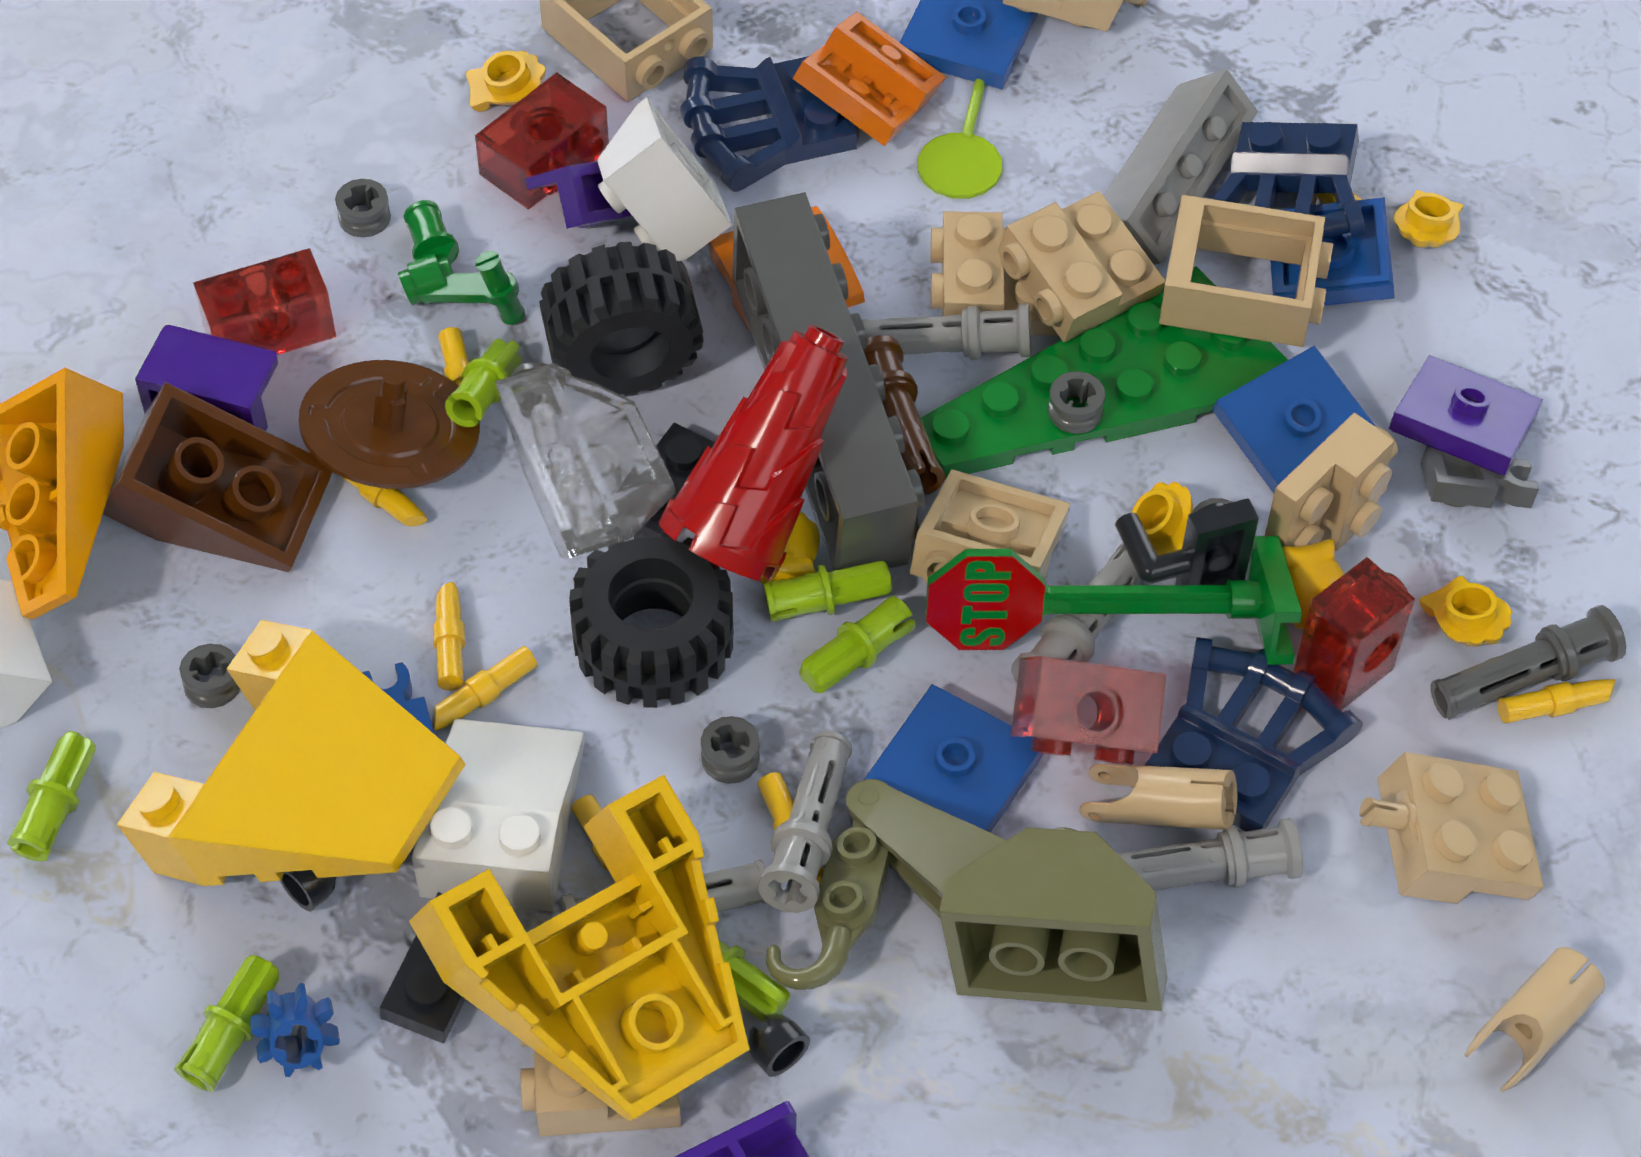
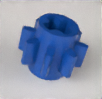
(313, 1033)

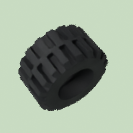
(622, 317)
(658, 660)

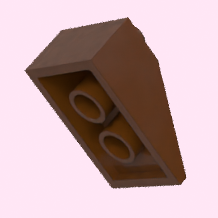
(216, 483)

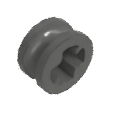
(359, 193)
(1076, 419)
(218, 689)
(743, 738)

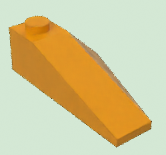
(55, 479)

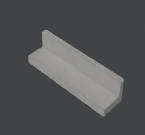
(1179, 158)

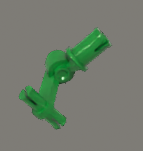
(432, 277)

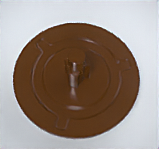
(385, 425)

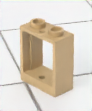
(646, 65)
(1249, 233)

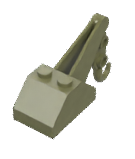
(1019, 915)

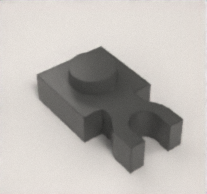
(1466, 484)

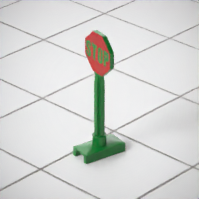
(996, 597)

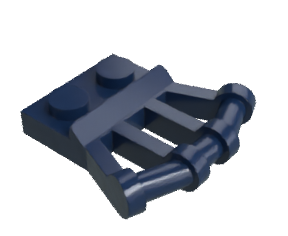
(795, 128)
(1298, 160)
(1260, 769)

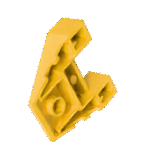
(313, 782)
(620, 985)

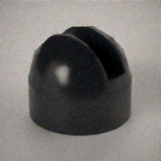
(307, 889)
(778, 1044)

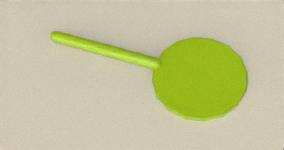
(961, 162)

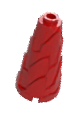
(753, 478)

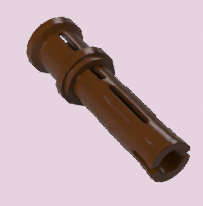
(899, 402)

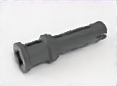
(1553, 654)

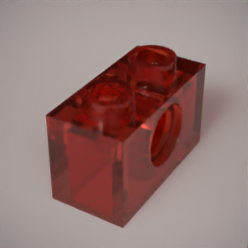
(541, 133)
(268, 304)
(1354, 631)
(1125, 698)

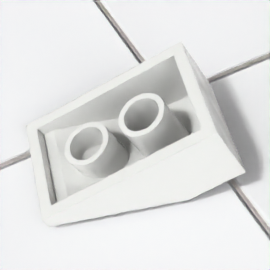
(503, 812)

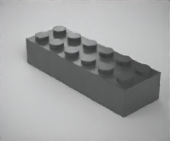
(859, 480)

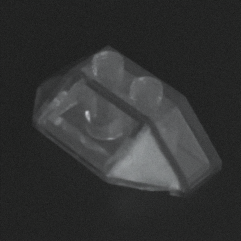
(583, 458)

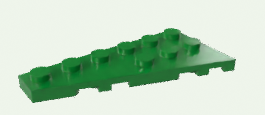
(1150, 378)

